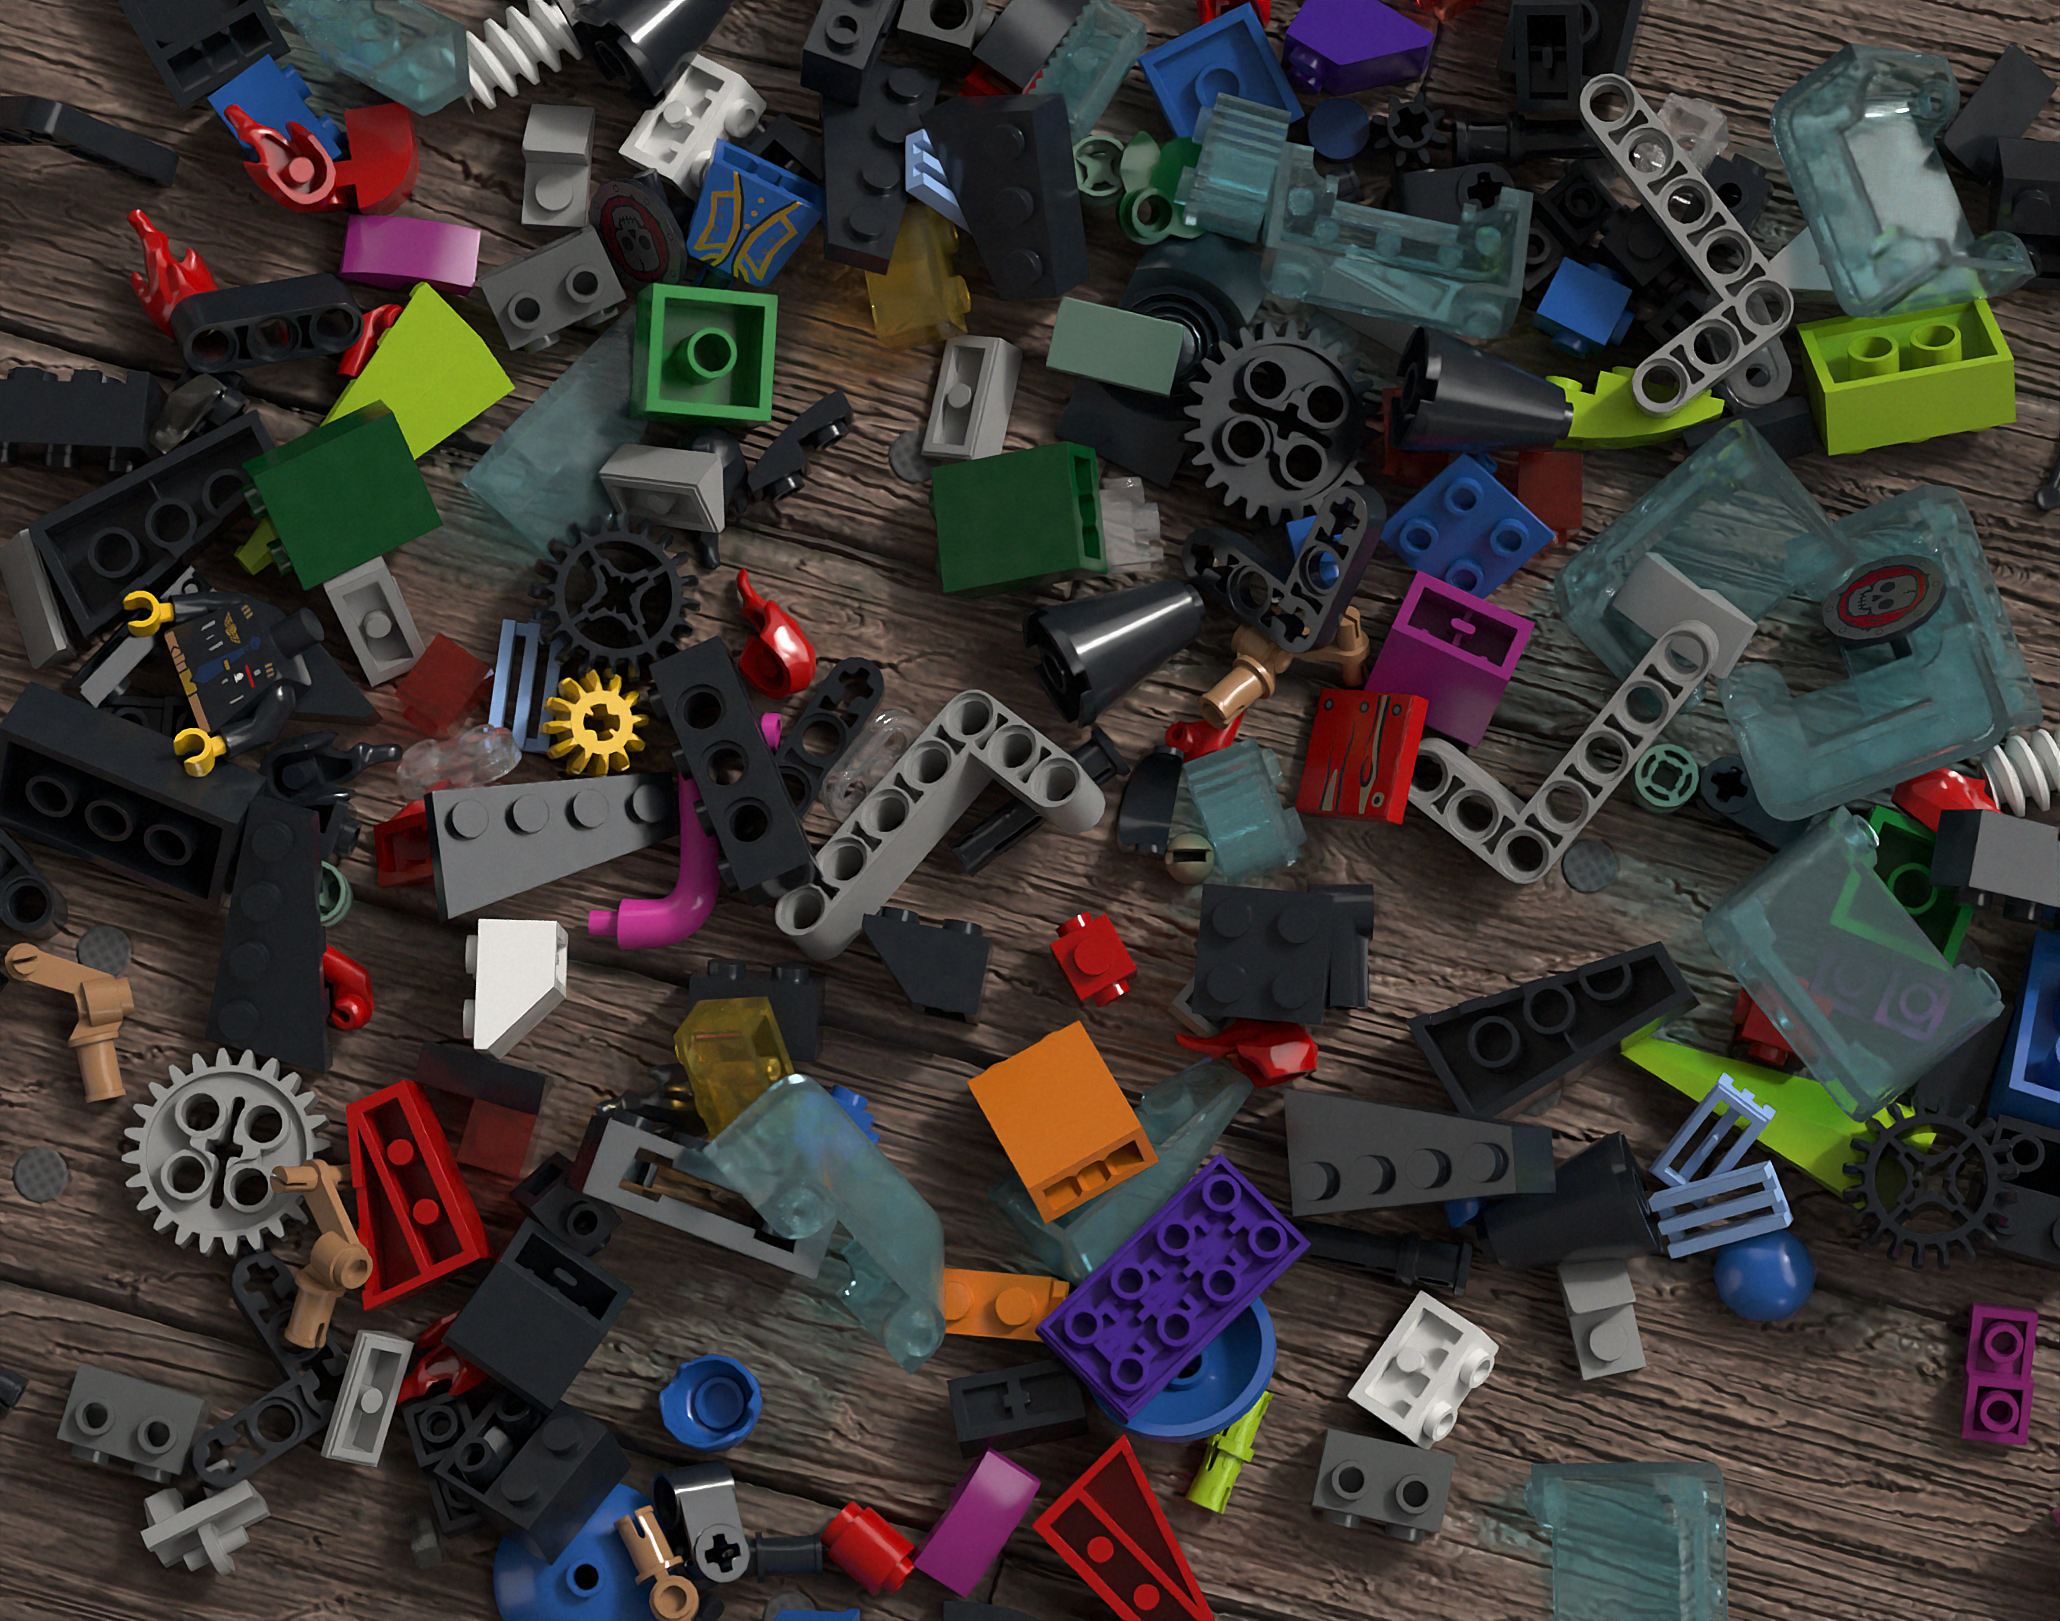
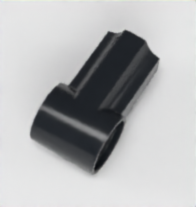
(1349, 948)

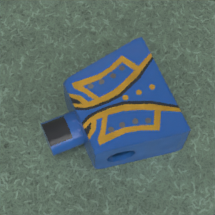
(748, 218)

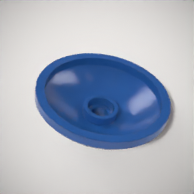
(1225, 1387)
(540, 1592)

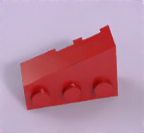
(409, 1197)
(1122, 1543)

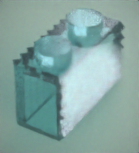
(1093, 63)
(1234, 166)
(1243, 811)

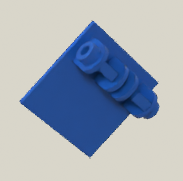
(1466, 528)

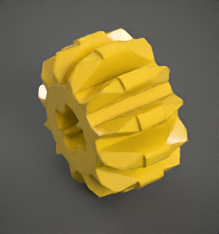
(586, 746)

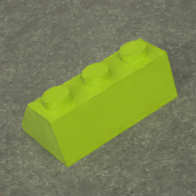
(1906, 376)

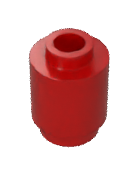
(869, 1549)

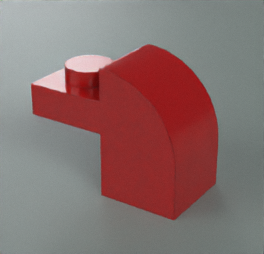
(381, 163)

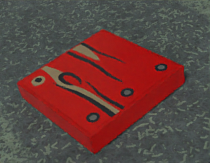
(1361, 755)

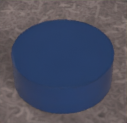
(1338, 130)

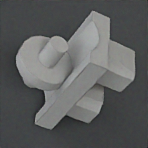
(206, 1529)

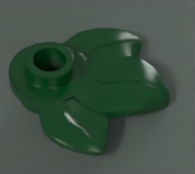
(1153, 177)

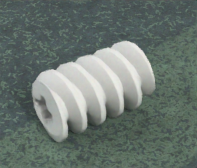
(517, 50)
(2022, 771)

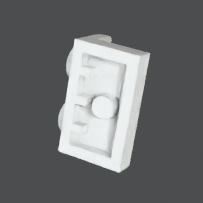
(683, 129)
(1425, 1371)

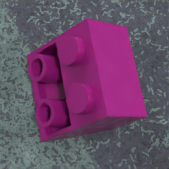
(1451, 653)

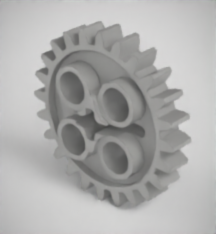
(170, 1144)

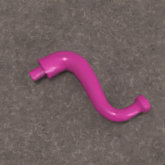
(679, 915)

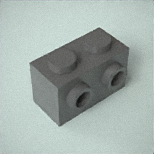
(552, 290)
(133, 1421)
(1382, 1483)

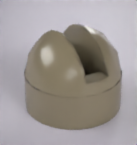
(1189, 872)

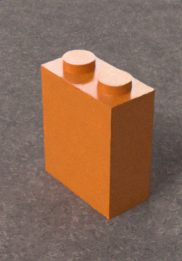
(1062, 1121)

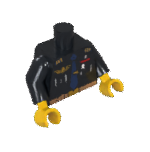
(236, 667)

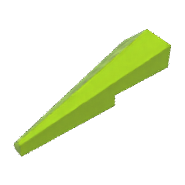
(431, 377)
(1807, 1124)

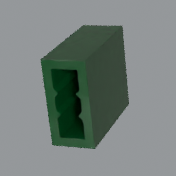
(339, 495)
(1018, 520)

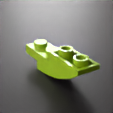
(1612, 420)

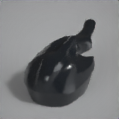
(720, 441)
(310, 770)
(669, 1103)

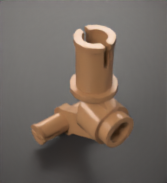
(1262, 659)
(100, 1007)
(336, 1257)
(672, 1596)

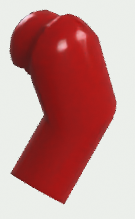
(358, 356)
(1200, 737)
(350, 990)

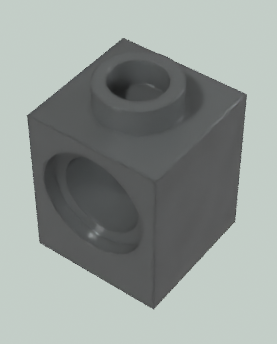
(919, 32)

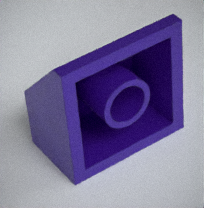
(1353, 47)

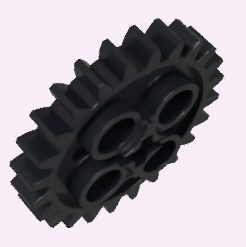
(1295, 371)

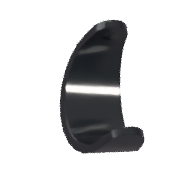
(1149, 803)

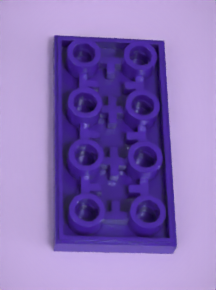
(1172, 1288)

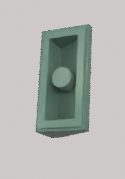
(1115, 346)

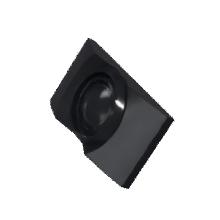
(203, 42)
(1181, 280)

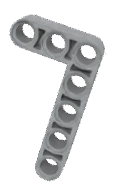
(1693, 242)
(1577, 769)
(929, 812)

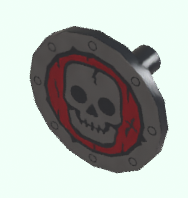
(641, 229)
(1885, 603)

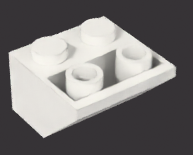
(517, 978)

